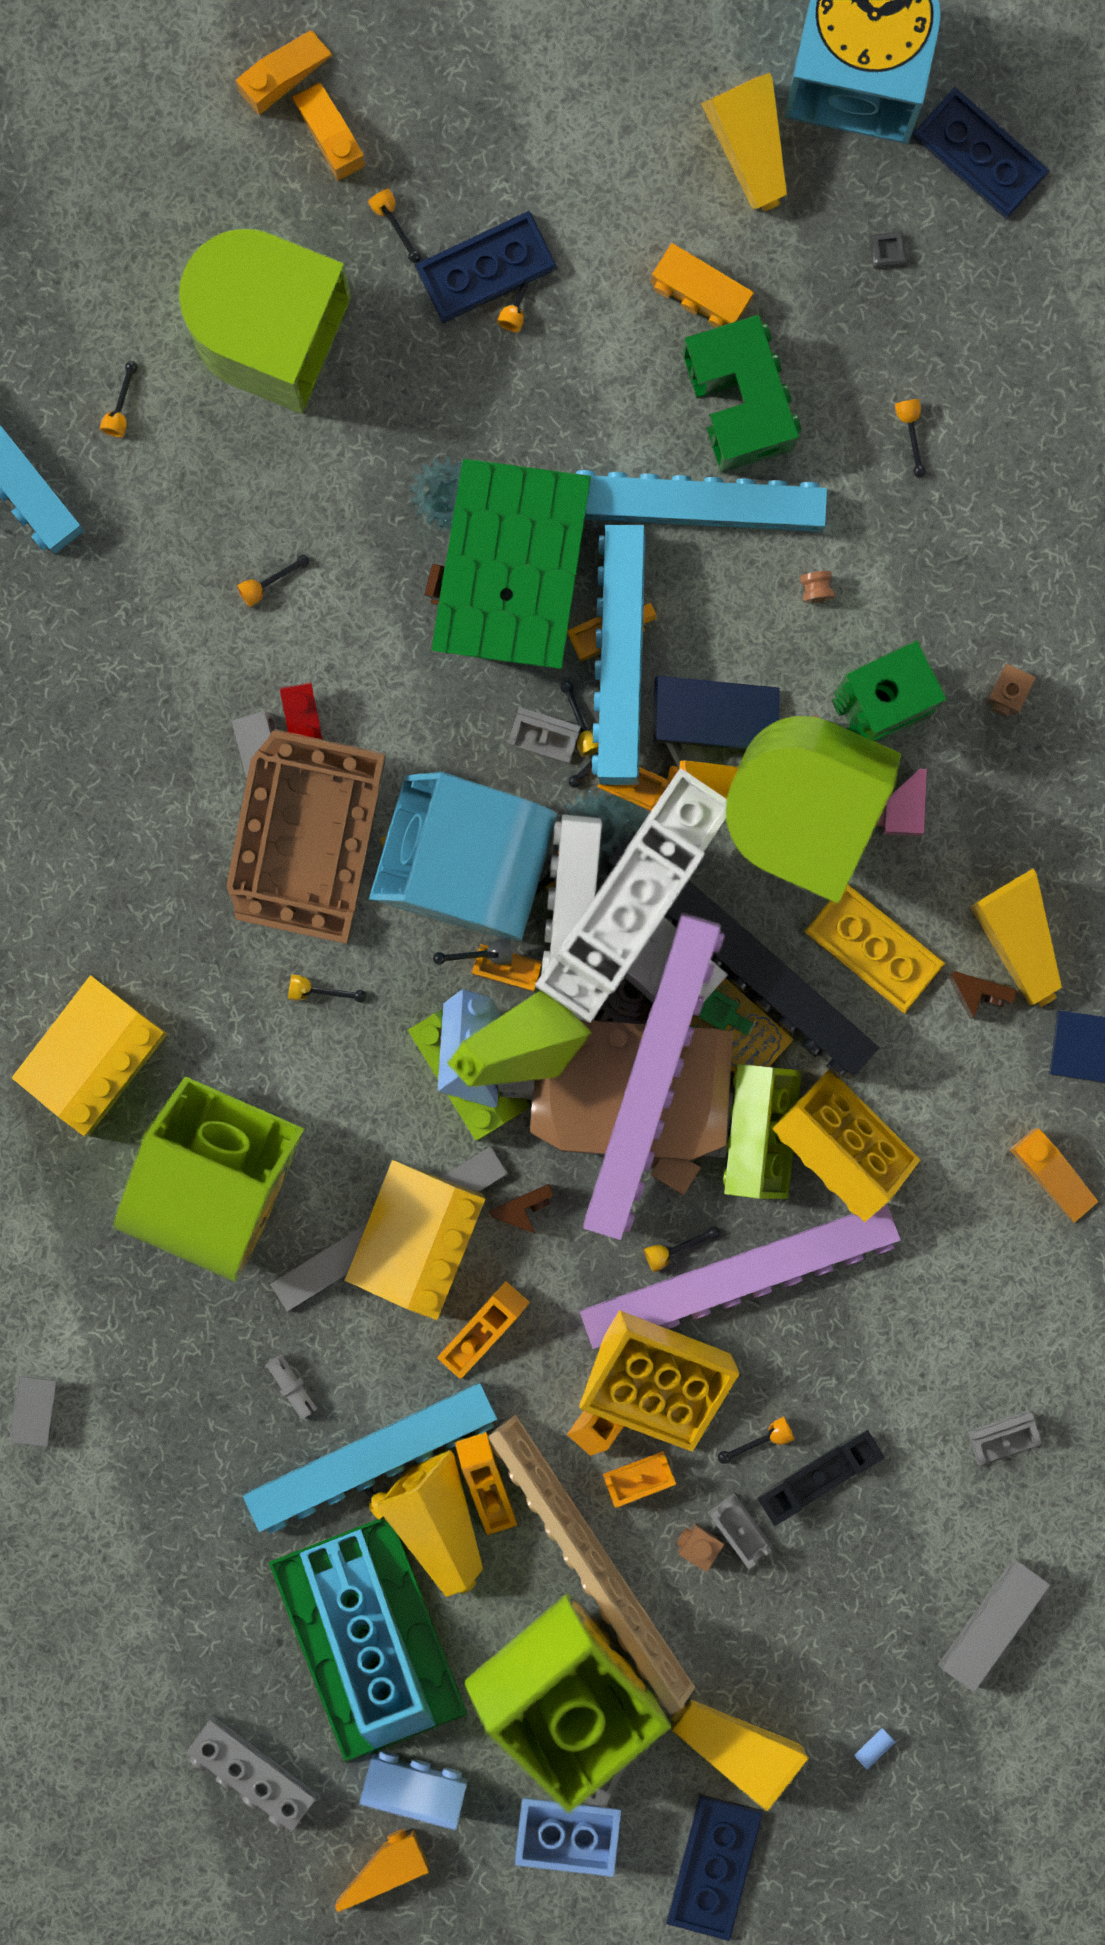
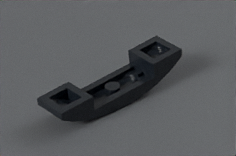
(820, 1477)

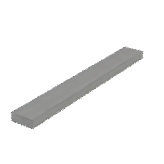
(335, 1260)

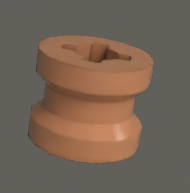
(817, 586)

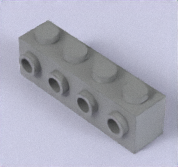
(994, 1626)
(251, 1774)

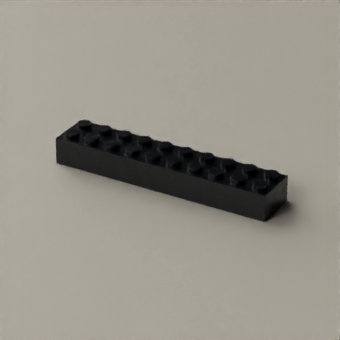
(774, 984)

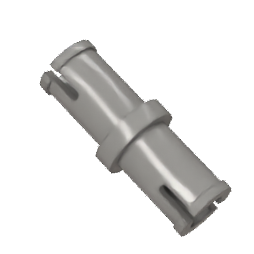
(291, 1386)

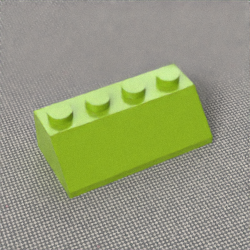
(477, 1117)
(757, 1158)

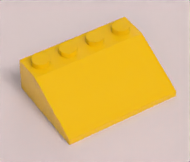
(89, 1056)
(847, 1145)
(415, 1239)
(658, 1381)

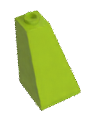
(522, 1045)

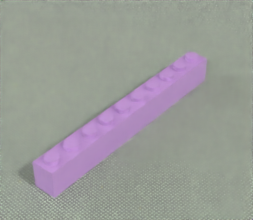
(651, 1076)
(747, 1273)

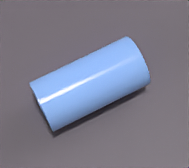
(874, 1748)

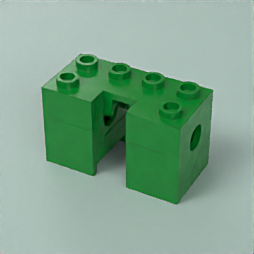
(742, 357)
(901, 683)

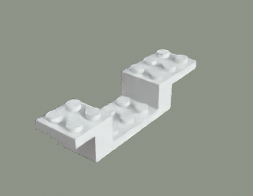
(634, 896)

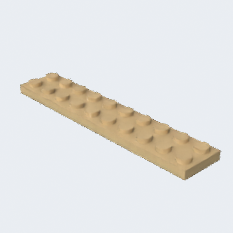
(589, 1559)

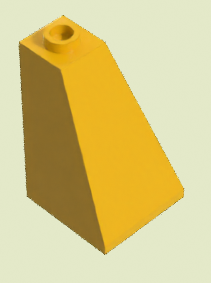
(750, 137)
(1021, 936)
(434, 1522)
(745, 1753)

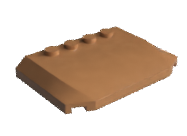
(304, 835)
(582, 1103)

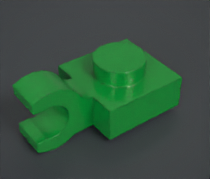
(721, 1010)

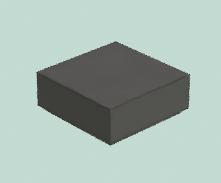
(888, 249)

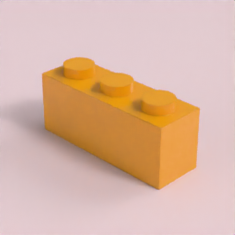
(700, 287)

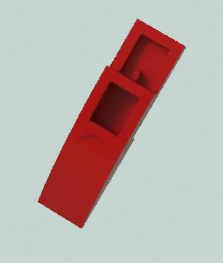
(301, 710)

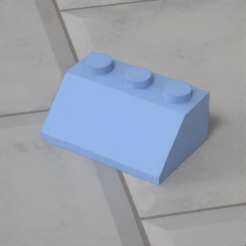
(463, 1017)
(414, 1790)
(567, 1842)

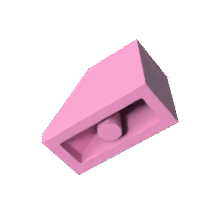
(906, 808)

